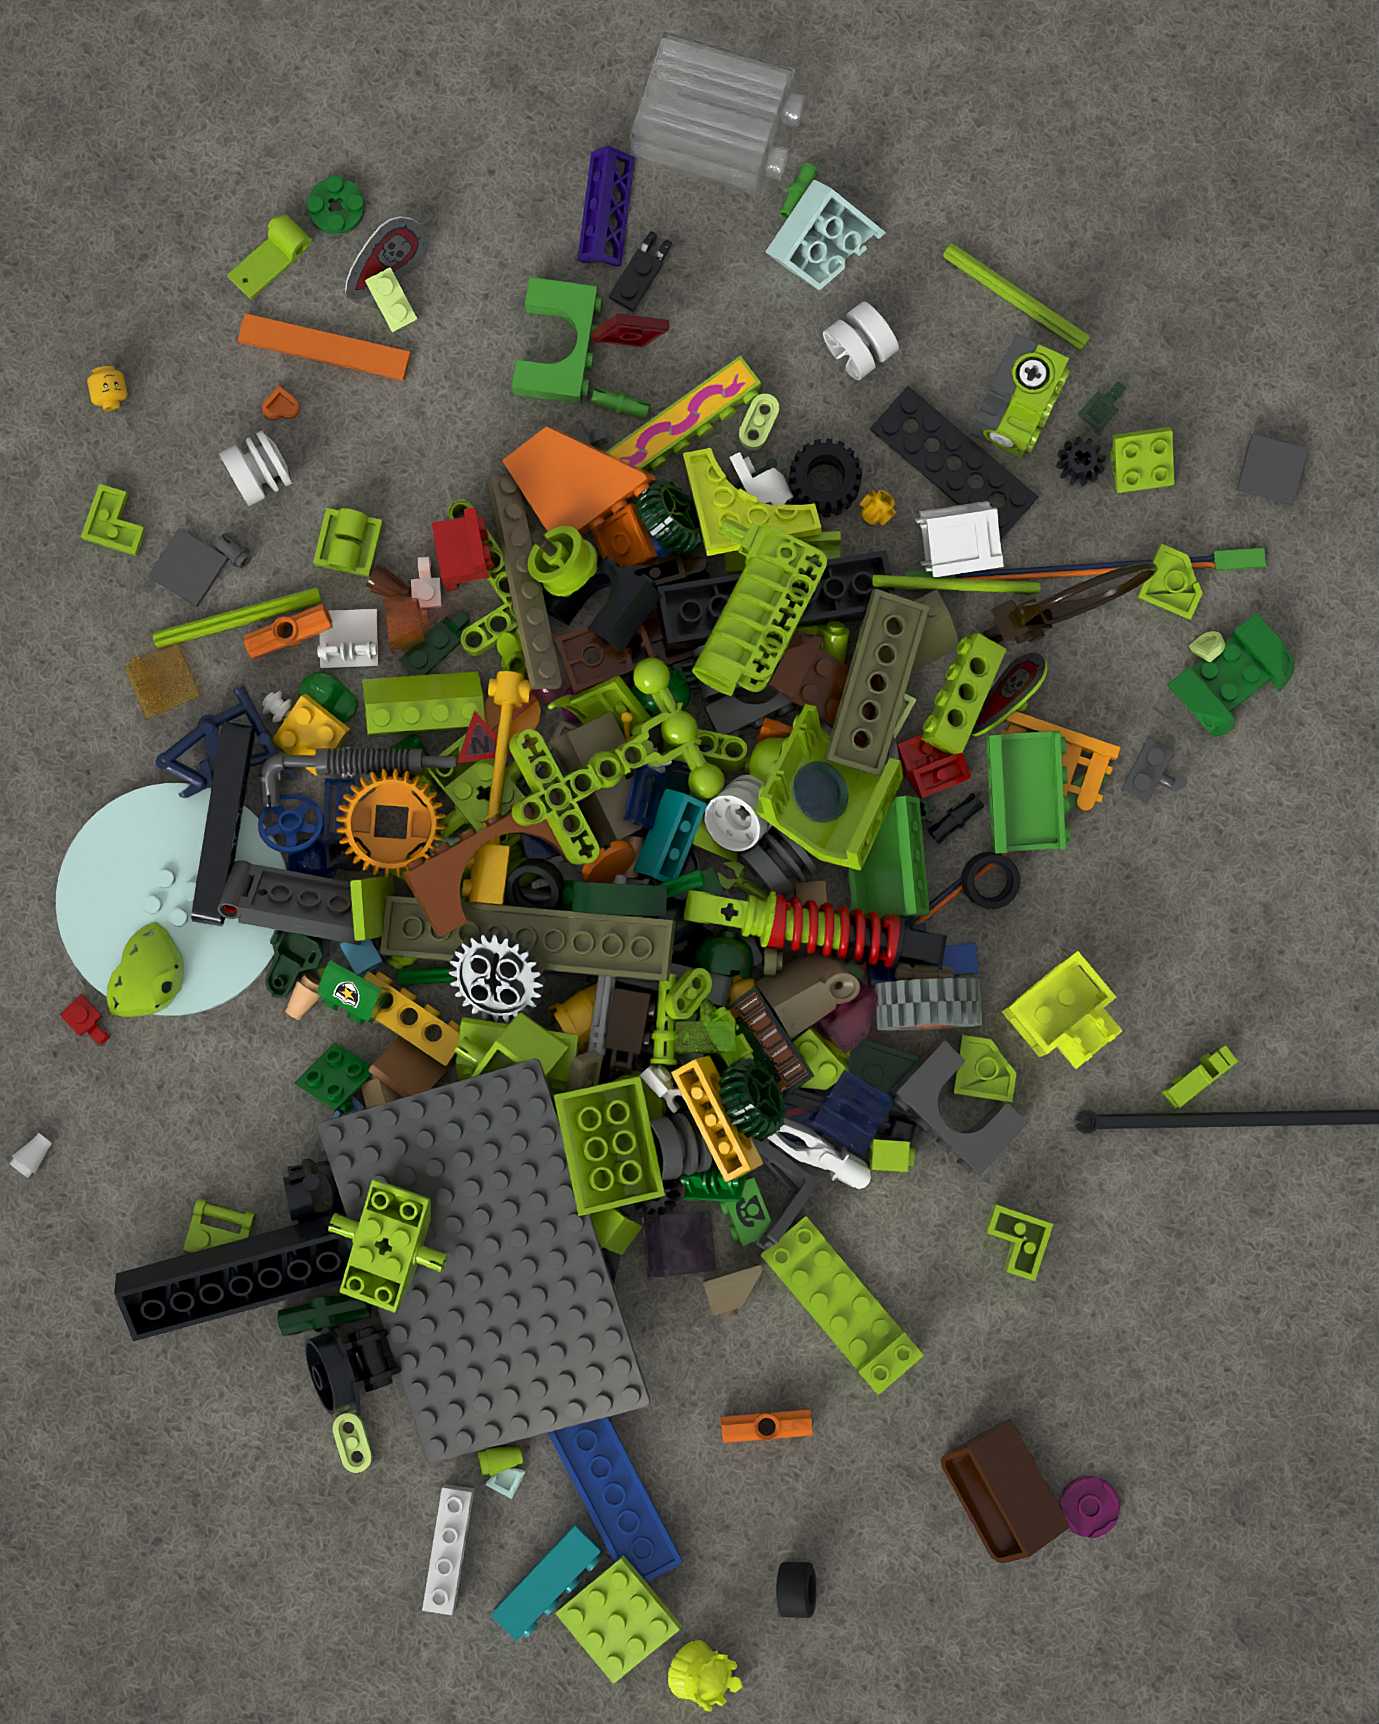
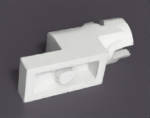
(768, 486)

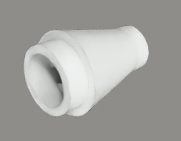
(31, 1155)

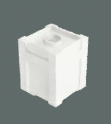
(961, 539)

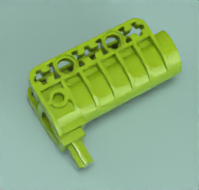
(754, 607)

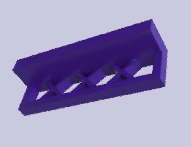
(600, 203)

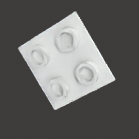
(351, 640)

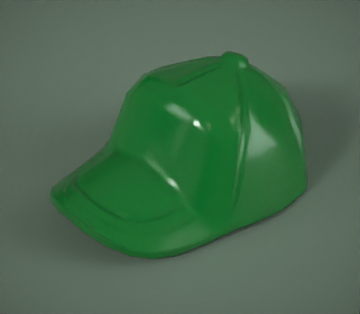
(330, 694)

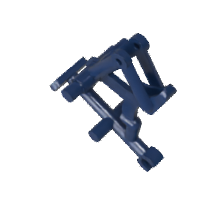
(207, 729)

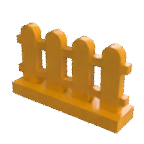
(1075, 743)

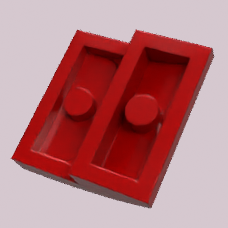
(930, 768)

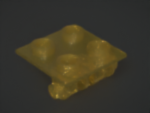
(161, 681)

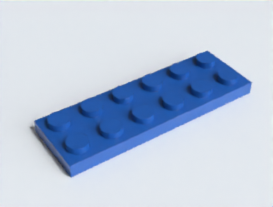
(616, 1497)

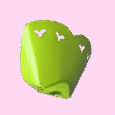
(145, 973)

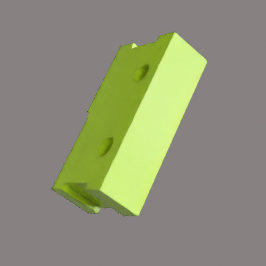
(1199, 1078)

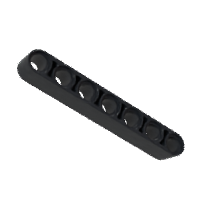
(223, 820)

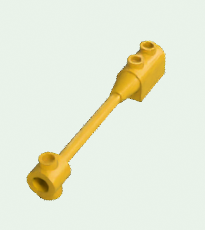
(491, 860)

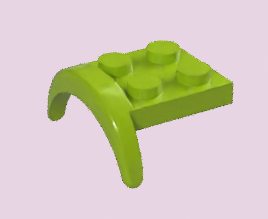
(604, 698)

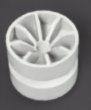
(863, 339)

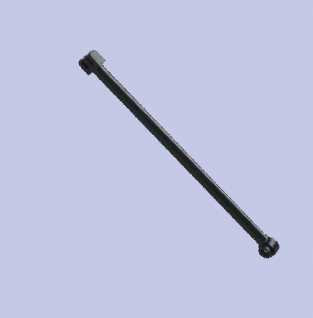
(1226, 1119)

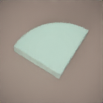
(506, 1481)

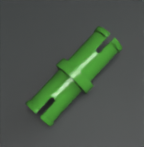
(798, 188)
(620, 403)

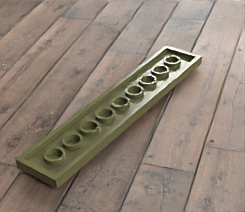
(561, 938)

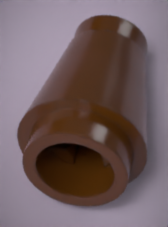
(386, 583)

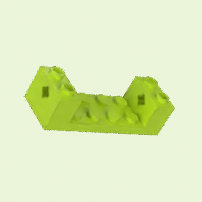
(842, 1305)

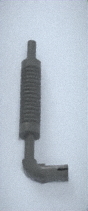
(348, 761)

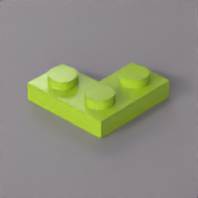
(104, 522)

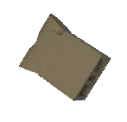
(808, 990)

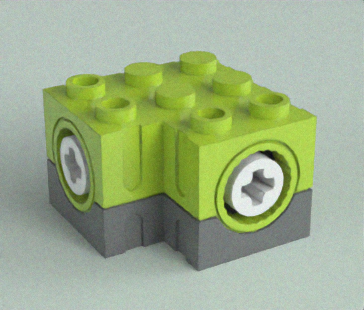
(1021, 396)

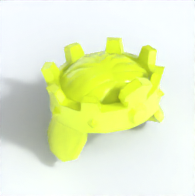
(702, 1675)

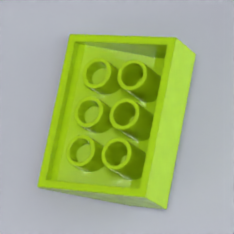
(609, 1145)

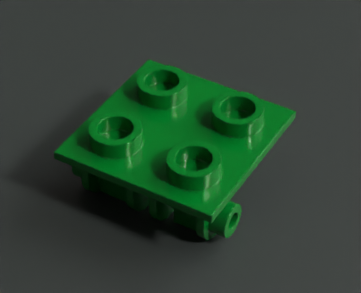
(335, 1078)
(712, 1186)

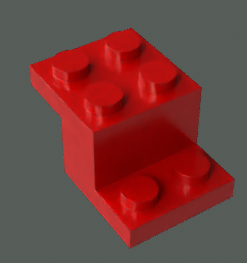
(462, 549)

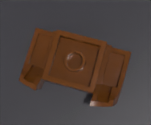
(816, 678)

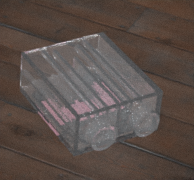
(716, 114)

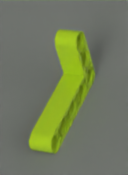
(505, 612)

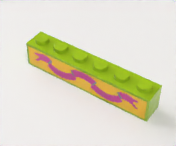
(689, 417)

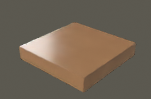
(407, 1069)

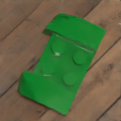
(1246, 664)

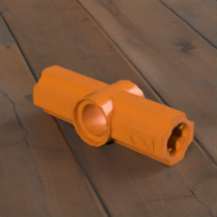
(304, 626)
(787, 1424)

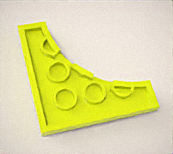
(718, 498)

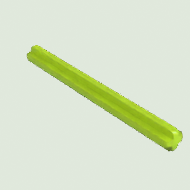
(1016, 296)
(237, 617)

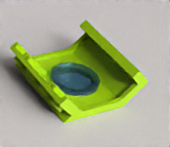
(822, 803)

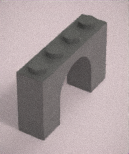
(919, 1094)

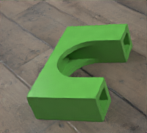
(564, 379)

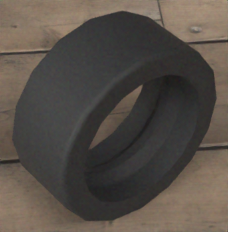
(547, 871)
(1012, 884)

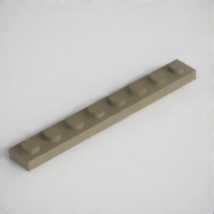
(524, 589)

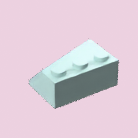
(821, 235)

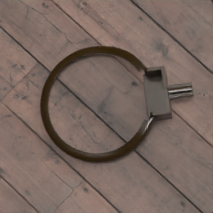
(1035, 617)

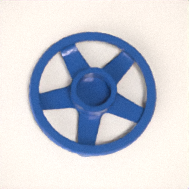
(290, 823)

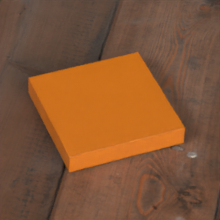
(625, 538)

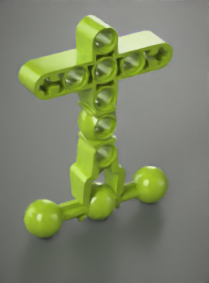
(677, 729)

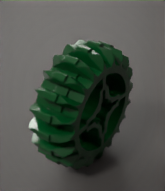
(670, 517)
(752, 1099)

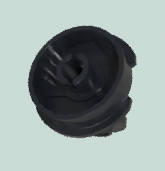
(333, 1372)

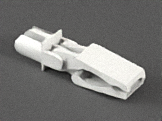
(822, 1154)

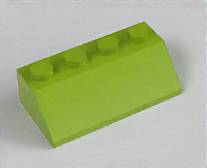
(421, 703)
(486, 1033)

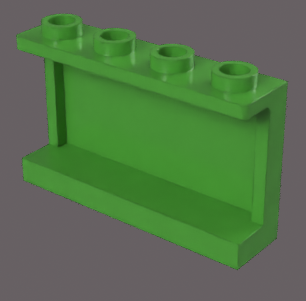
(1027, 791)
(895, 868)

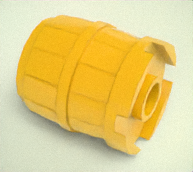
(576, 1014)

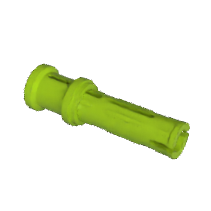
(663, 1055)

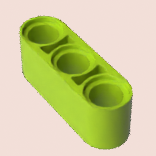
(720, 746)

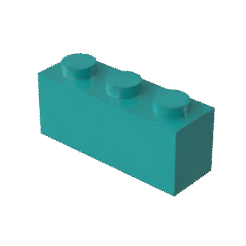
(671, 836)

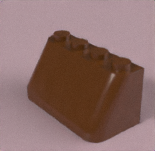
(1004, 1493)

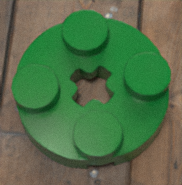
(336, 221)

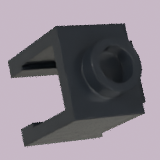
(336, 860)

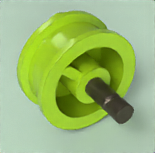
(561, 560)

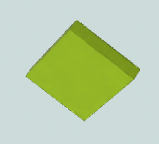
(369, 905)

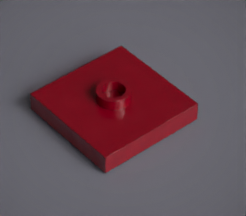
(630, 330)

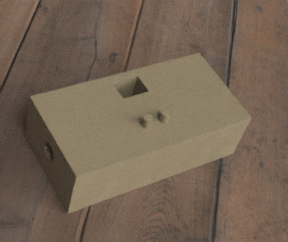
(603, 807)

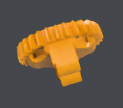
(360, 821)

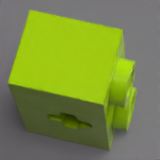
(890, 1155)

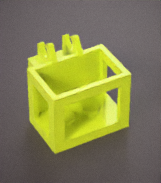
(1065, 1012)

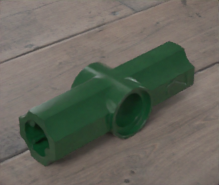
(321, 1313)

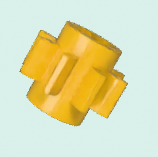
(877, 507)

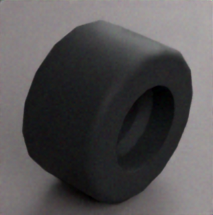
(796, 1589)

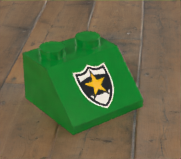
(351, 993)

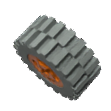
(928, 1004)

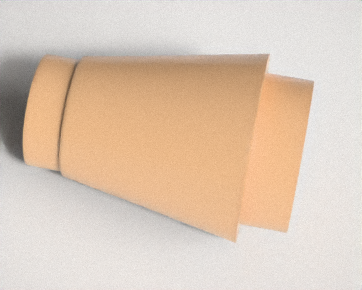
(303, 996)

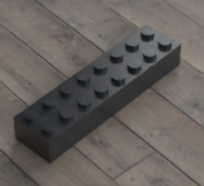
(843, 593)
(232, 1278)

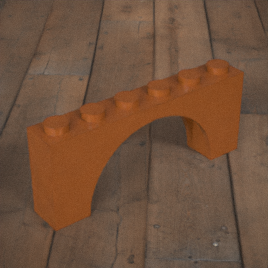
(439, 877)

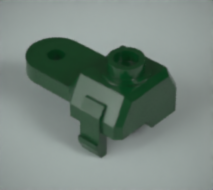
(293, 956)

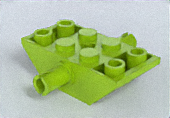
(464, 789)
(518, 1043)
(382, 1269)

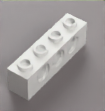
(448, 1549)

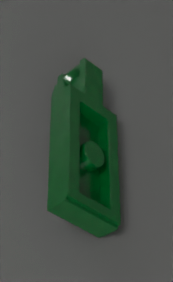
(437, 645)

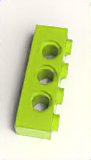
(987, 659)

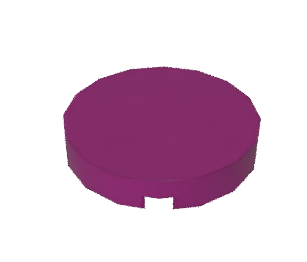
(1083, 1499)

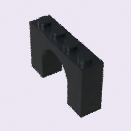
(625, 609)

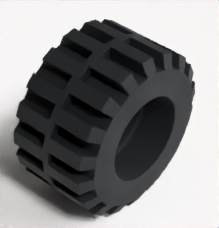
(830, 454)

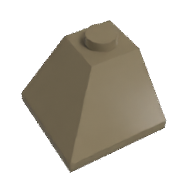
(731, 1289)

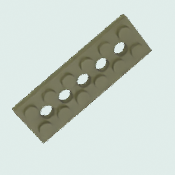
(895, 678)

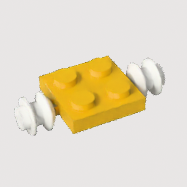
(304, 726)

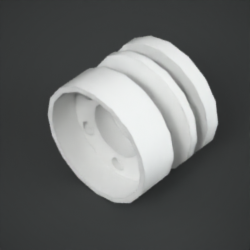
(255, 468)
(732, 816)

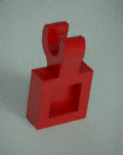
(83, 1018)

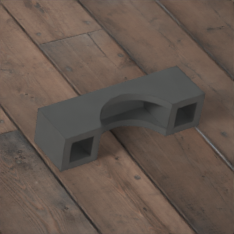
(732, 716)

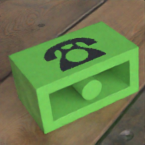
(748, 1215)

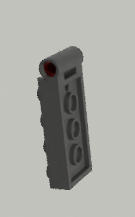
(289, 902)

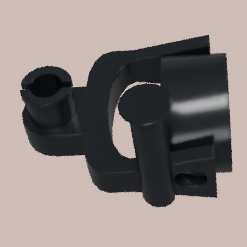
(298, 1189)

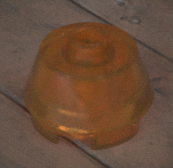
(404, 621)

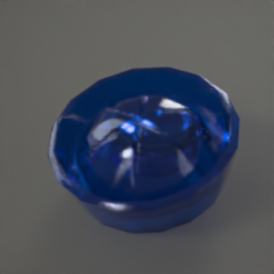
(311, 860)

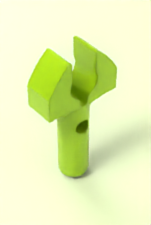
(741, 881)

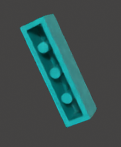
(546, 1581)

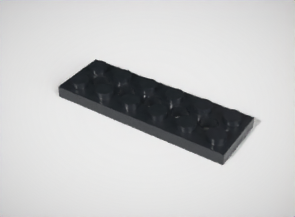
(953, 443)

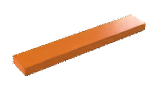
(324, 347)

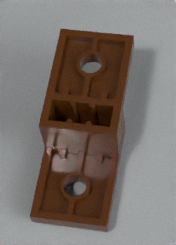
(644, 644)

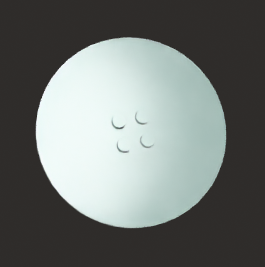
(141, 867)

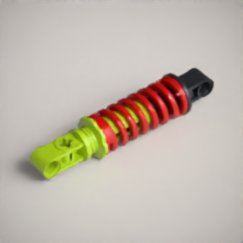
(836, 929)

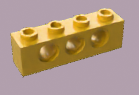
(427, 1017)
(730, 1149)

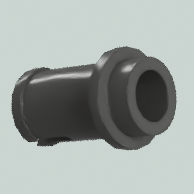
(236, 553)

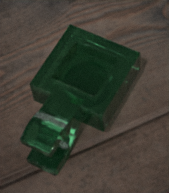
(1101, 409)

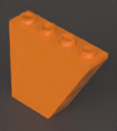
(573, 480)

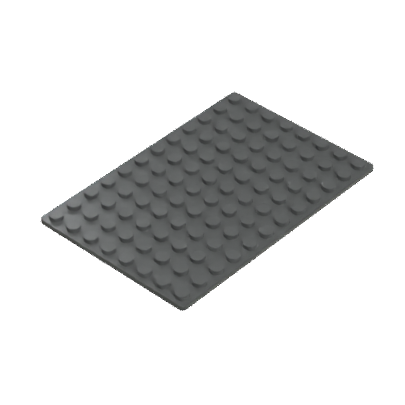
(525, 1313)

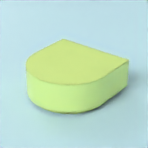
(1208, 645)

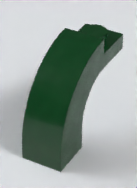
(614, 898)

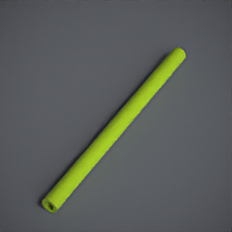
(956, 584)

